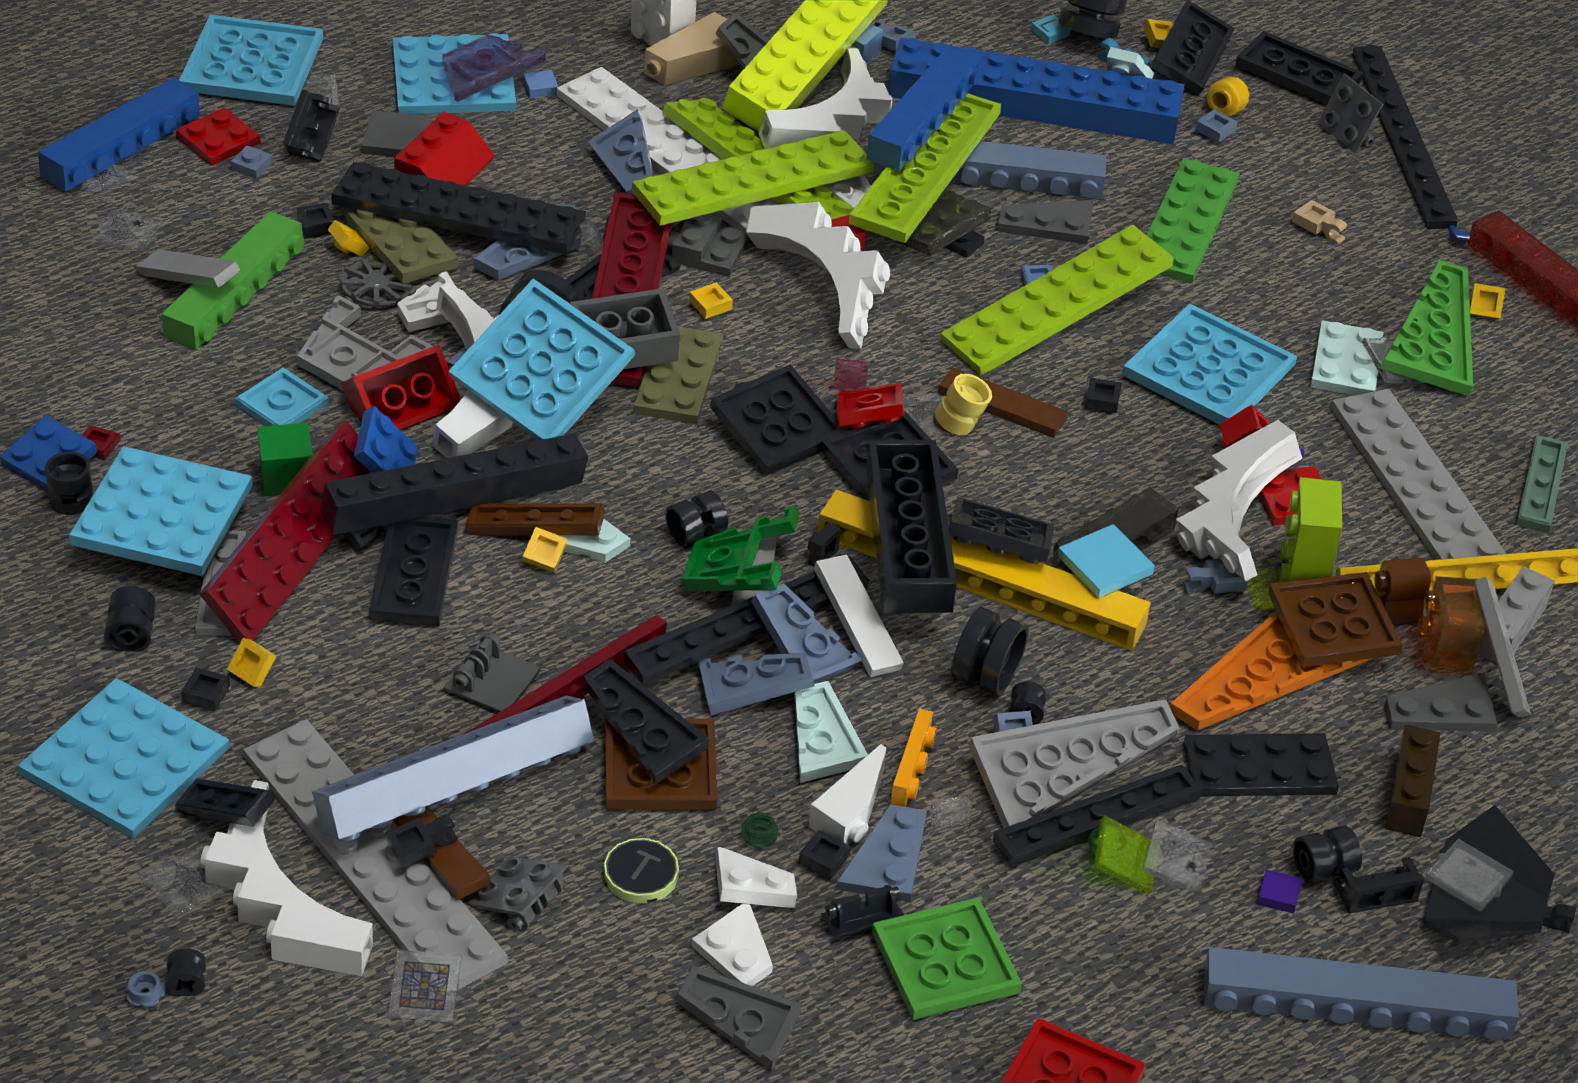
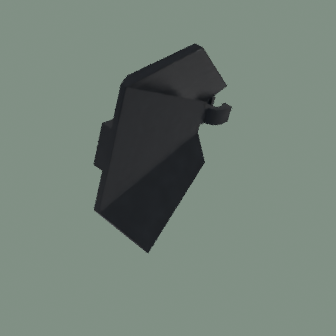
(1523, 899)

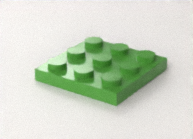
(946, 958)

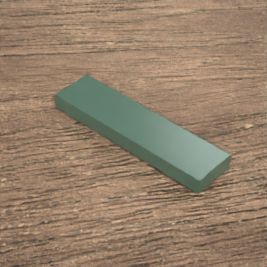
(1542, 483)

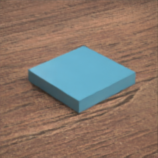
(281, 399)
(1106, 560)

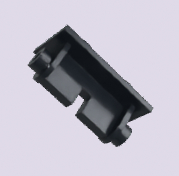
(852, 916)

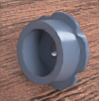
(144, 981)

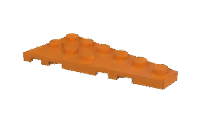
(1249, 676)

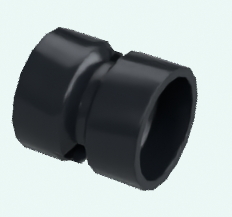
(69, 482)
(696, 518)
(130, 619)
(1325, 853)

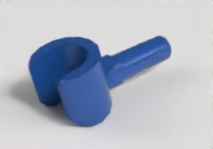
(1458, 236)

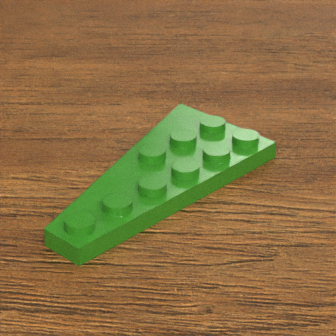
(1437, 334)

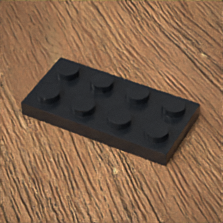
(1192, 47)
(1294, 67)
(414, 571)
(1261, 764)

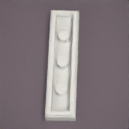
(858, 615)

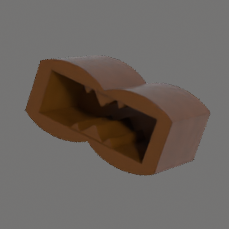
(1403, 588)

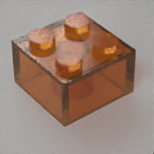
(1451, 626)

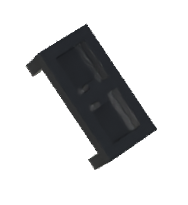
(311, 126)
(1380, 889)

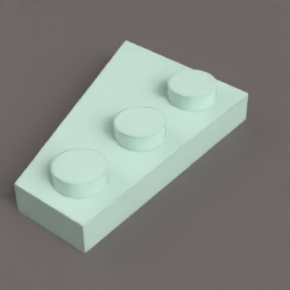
(824, 734)

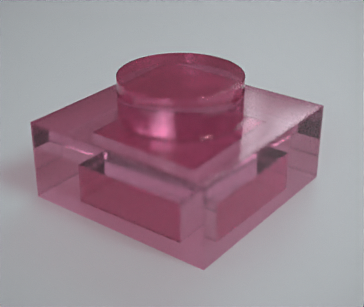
(850, 374)

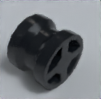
(1029, 697)
(185, 972)

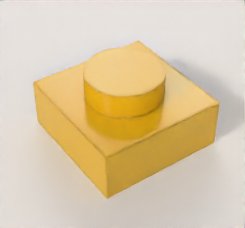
(1156, 31)
(347, 239)
(711, 300)
(1487, 301)
(545, 550)
(251, 662)

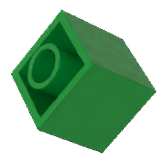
(282, 454)

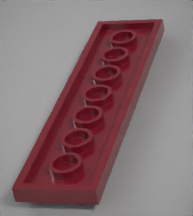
(631, 259)
(282, 542)

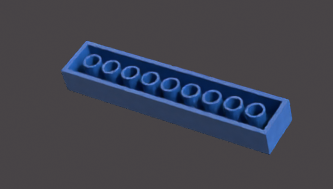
(1056, 92)

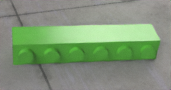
(259, 256)

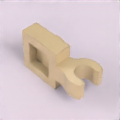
(1319, 218)

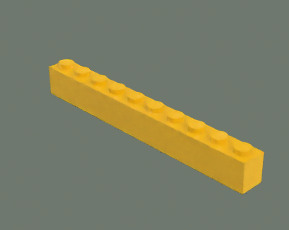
(1011, 581)

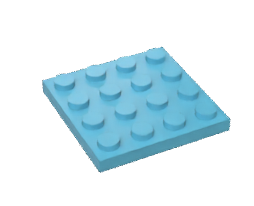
(252, 59)
(424, 85)
(541, 362)
(1209, 365)
(161, 511)
(124, 757)

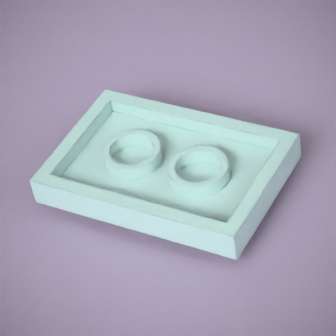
(1342, 360)

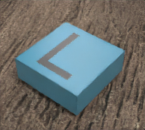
(1049, 29)

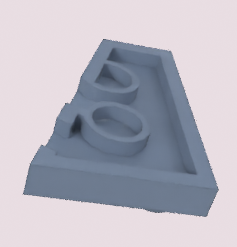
(624, 151)
(508, 258)
(748, 682)

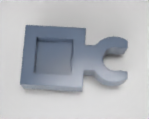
(892, 34)

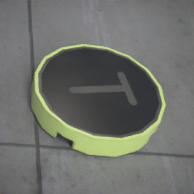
(641, 870)

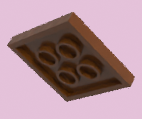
(1334, 619)
(685, 789)

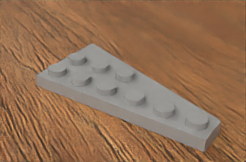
(1052, 761)

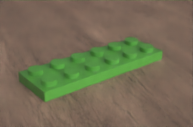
(1192, 215)

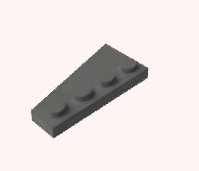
(746, 42)

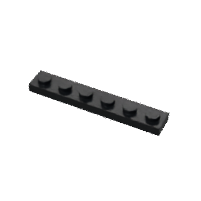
(1076, 821)

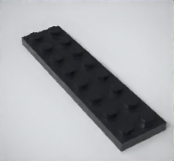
(459, 207)

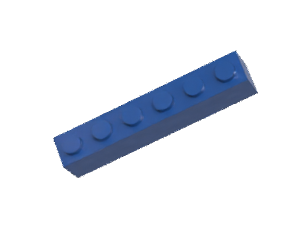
(923, 108)
(118, 134)

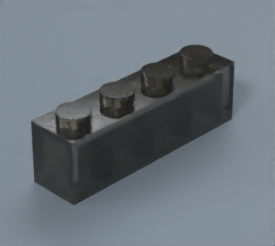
(1141, 518)

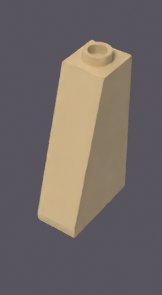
(689, 53)

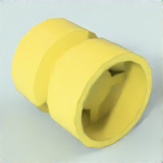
(963, 404)

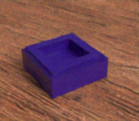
(1279, 891)

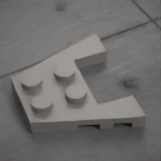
(341, 354)

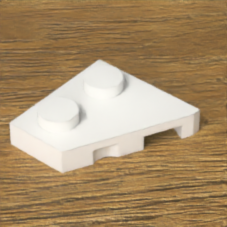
(420, 309)
(753, 881)
(736, 947)

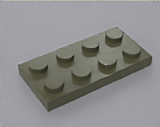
(405, 246)
(680, 387)

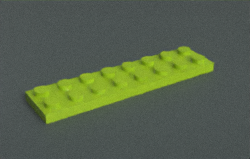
(729, 138)
(752, 177)
(904, 197)
(1057, 299)

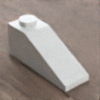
(848, 804)

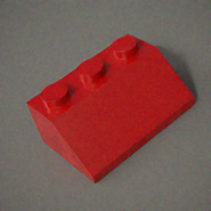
(446, 151)
(405, 389)

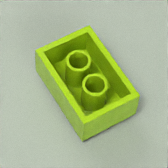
(1312, 530)

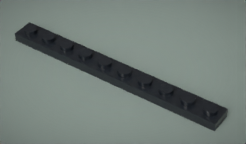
(1405, 138)

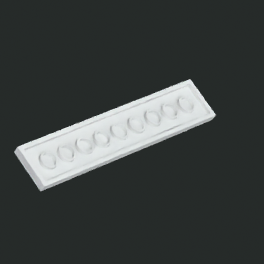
(608, 100)

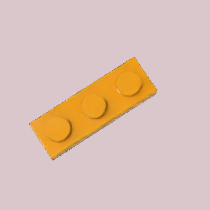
(913, 759)

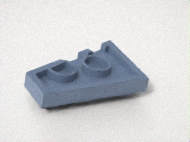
(797, 631)
(888, 854)

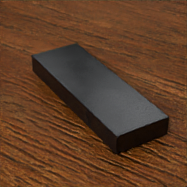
(225, 802)

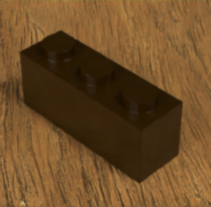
(1412, 780)

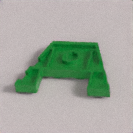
(727, 557)

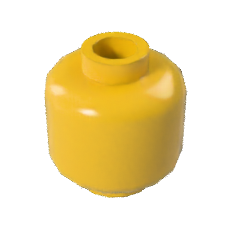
(1228, 96)

